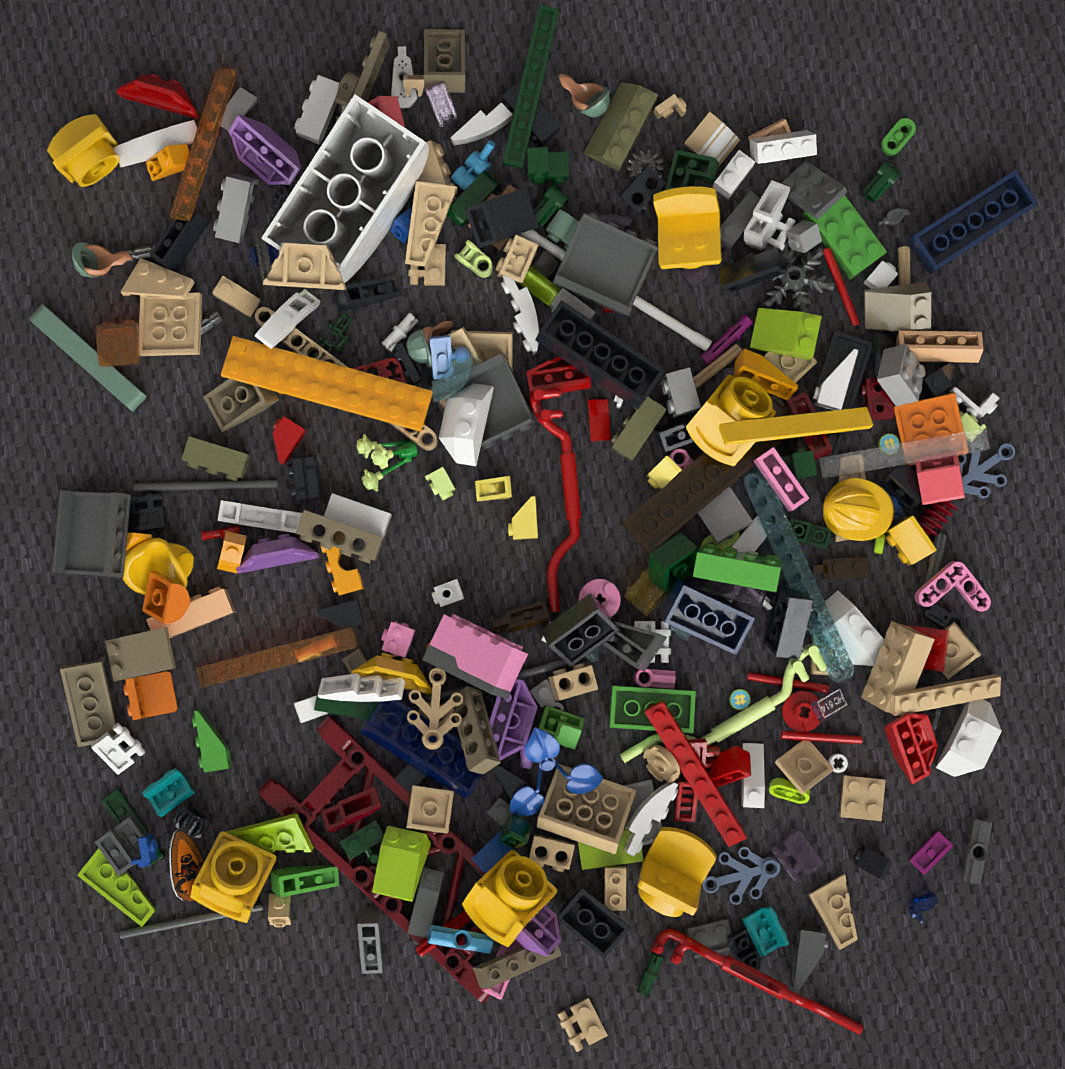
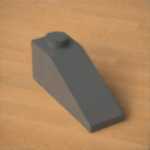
(738, 220)
(425, 902)
(370, 940)
(808, 951)

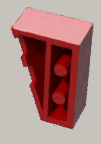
(557, 375)

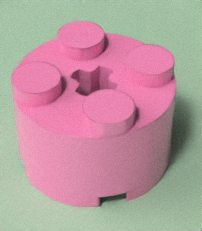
(607, 591)

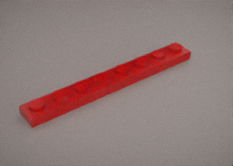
(695, 773)

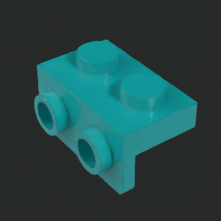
(168, 791)
(765, 930)

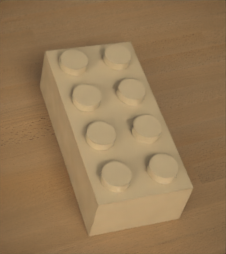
(897, 664)

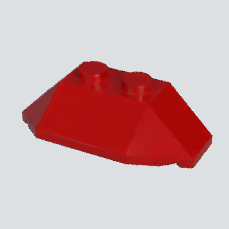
(159, 94)
(912, 744)

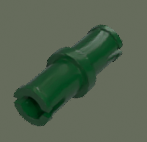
(650, 974)

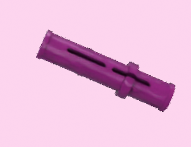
(743, 324)

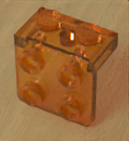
(118, 343)

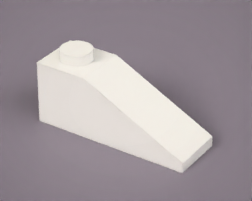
(834, 387)
(754, 786)

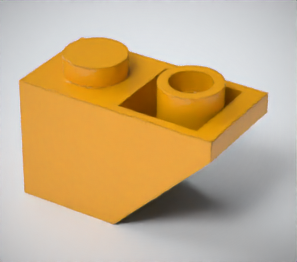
(168, 161)

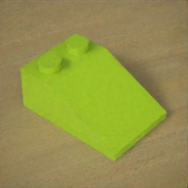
(786, 332)
(400, 863)

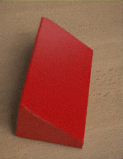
(599, 420)

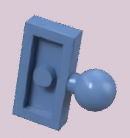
(442, 354)

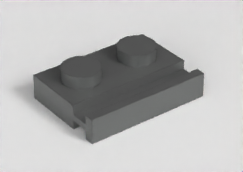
(711, 935)

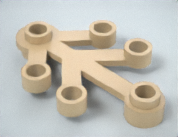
(434, 713)

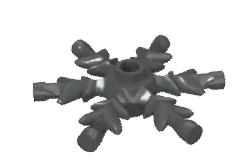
(796, 285)

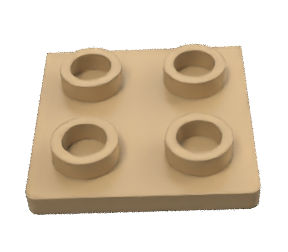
(517, 258)

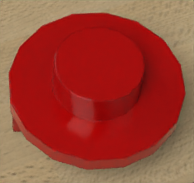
(799, 712)

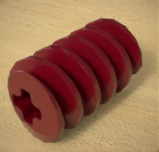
(934, 516)

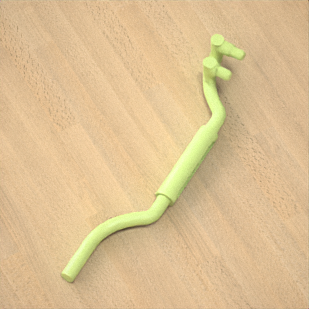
(749, 714)

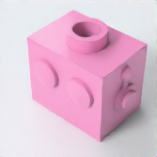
(397, 639)

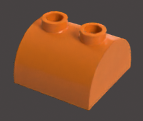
(165, 599)

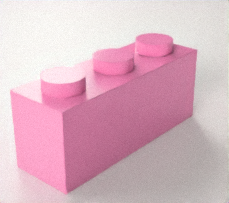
(781, 479)

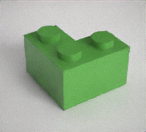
(562, 726)

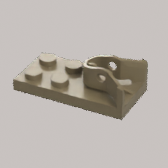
(362, 85)
(88, 700)

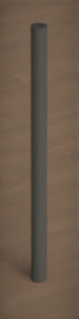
(205, 485)
(522, 674)
(177, 923)

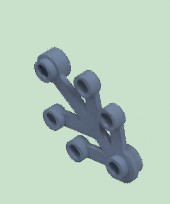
(977, 472)
(744, 874)

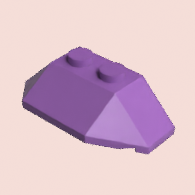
(264, 151)
(276, 553)
(513, 719)
(541, 933)

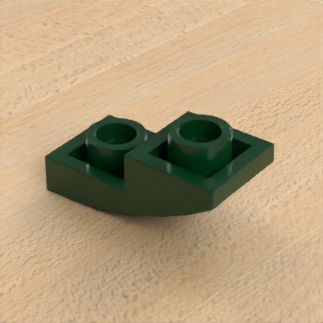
(811, 534)

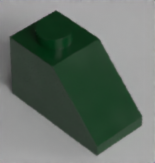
(515, 832)

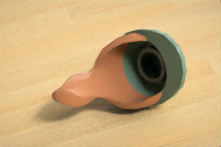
(587, 97)
(96, 260)
(418, 341)

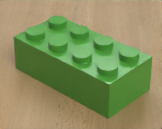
(848, 238)
(737, 567)
(630, 702)

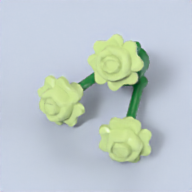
(380, 457)

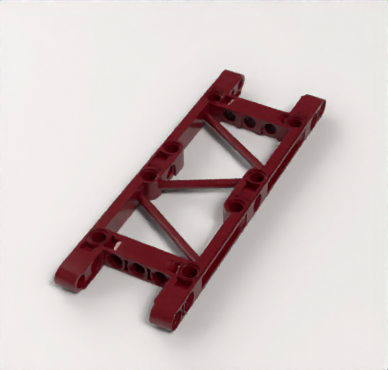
(287, 803)

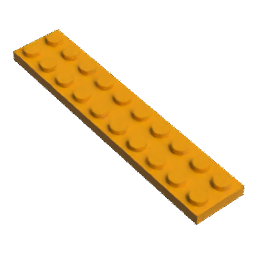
(327, 383)

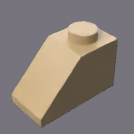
(236, 296)

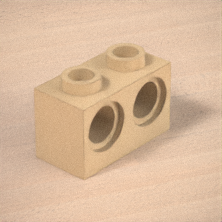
(573, 687)
(553, 846)
(615, 887)

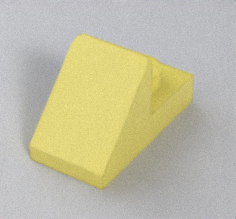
(493, 489)

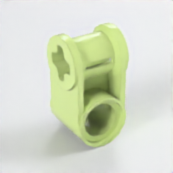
(472, 257)

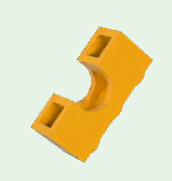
(344, 581)

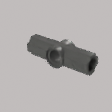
(975, 864)

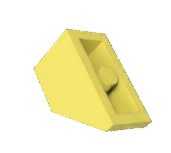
(663, 473)
(524, 522)

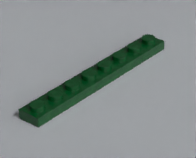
(530, 86)

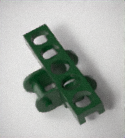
(340, 334)

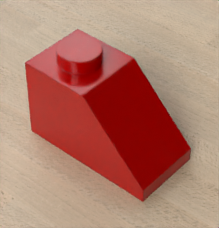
(286, 438)
(731, 766)

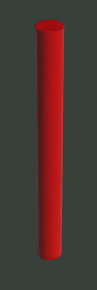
(841, 286)
(796, 683)
(823, 737)

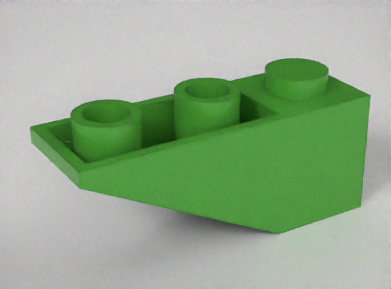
(213, 748)

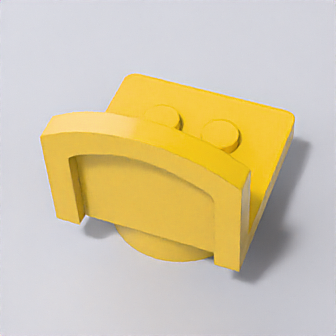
(84, 150)
(688, 227)
(731, 402)
(674, 872)
(232, 877)
(508, 897)

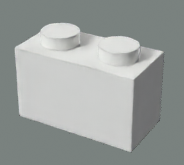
(733, 174)

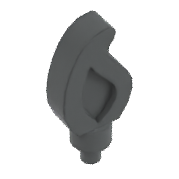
(894, 217)

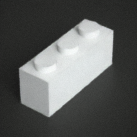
(317, 110)
(783, 146)
(357, 515)

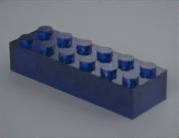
(446, 764)

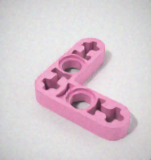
(957, 581)

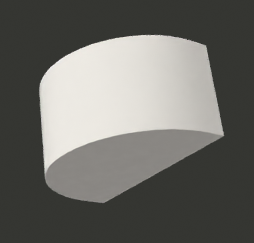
(361, 155)

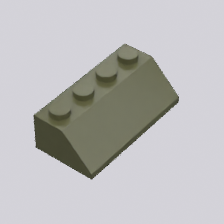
(621, 125)

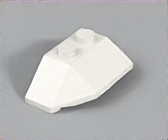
(465, 423)
(856, 632)
(970, 740)

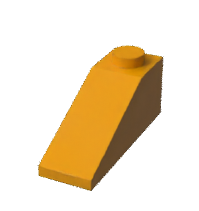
(764, 373)

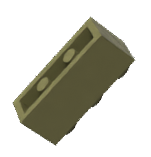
(637, 429)
(215, 458)

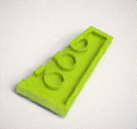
(276, 834)
(119, 890)

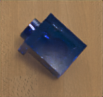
(924, 902)

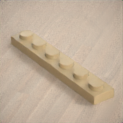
(945, 694)

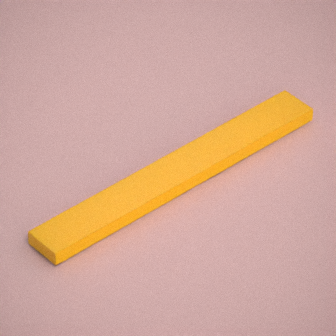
(795, 426)

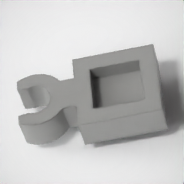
(544, 695)

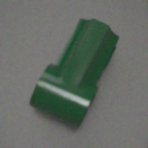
(884, 178)
(551, 203)

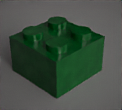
(672, 562)

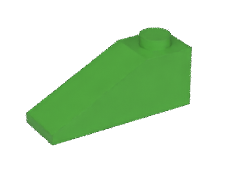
(303, 879)

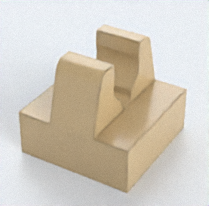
(413, 81)

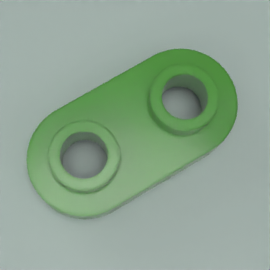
(897, 137)

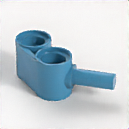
(475, 165)

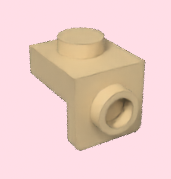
(279, 910)

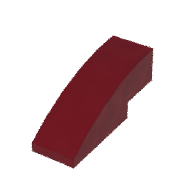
(818, 443)
(351, 810)

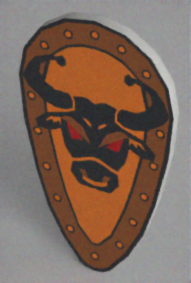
(185, 864)

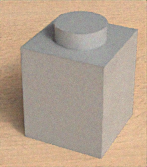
(804, 236)

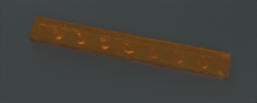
(203, 144)
(276, 657)

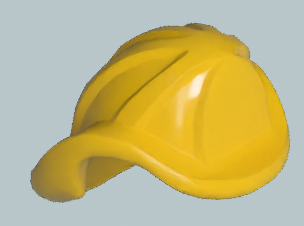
(858, 509)
(157, 556)

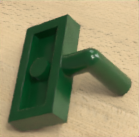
(363, 841)

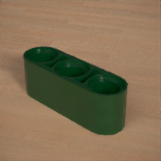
(476, 193)

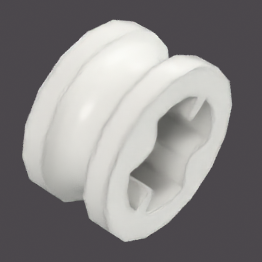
(844, 763)

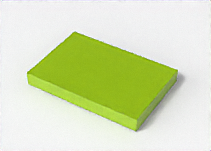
(595, 858)

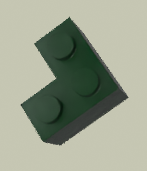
(547, 166)
(690, 167)
(800, 463)

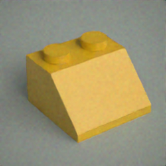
(909, 540)

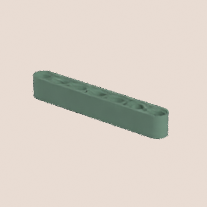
(87, 357)

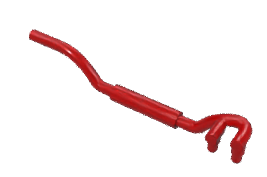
(570, 487)
(749, 975)

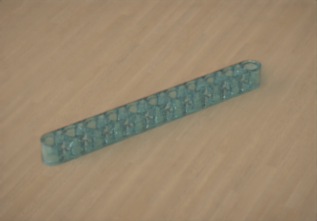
(800, 565)

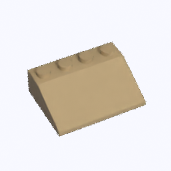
(590, 817)

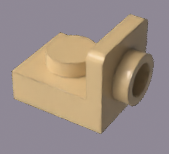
(666, 107)

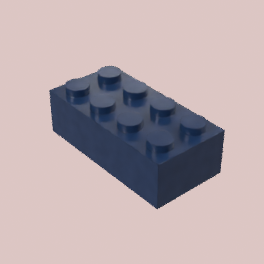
(706, 616)

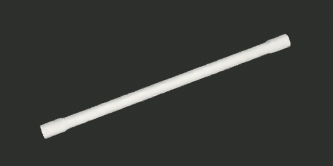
(694, 337)

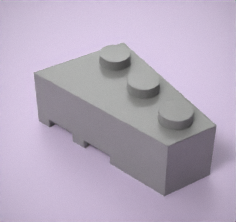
(234, 207)

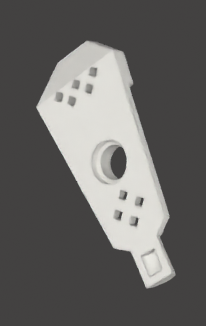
(397, 84)

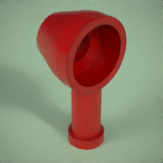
(219, 532)

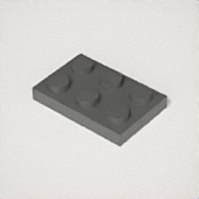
(813, 190)

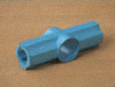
(447, 937)

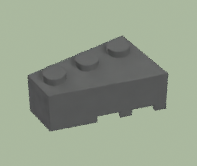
(635, 645)

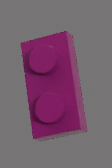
(930, 852)

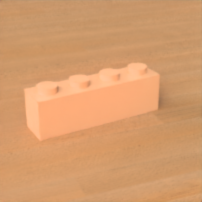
(943, 345)
(201, 611)

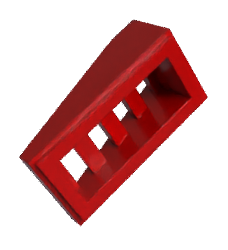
(685, 817)

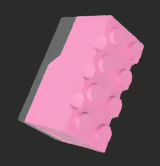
(475, 655)

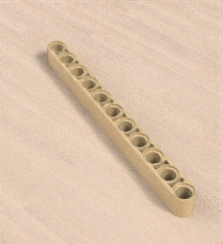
(308, 346)

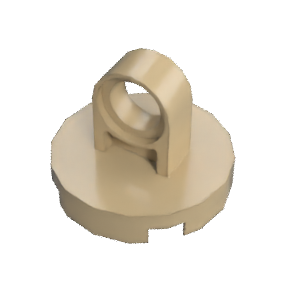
(662, 764)

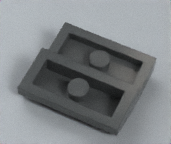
(121, 844)

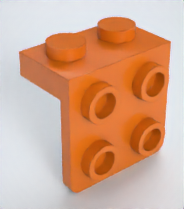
(150, 695)

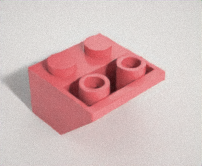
(940, 480)

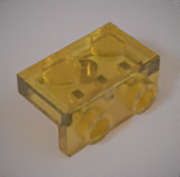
(644, 594)

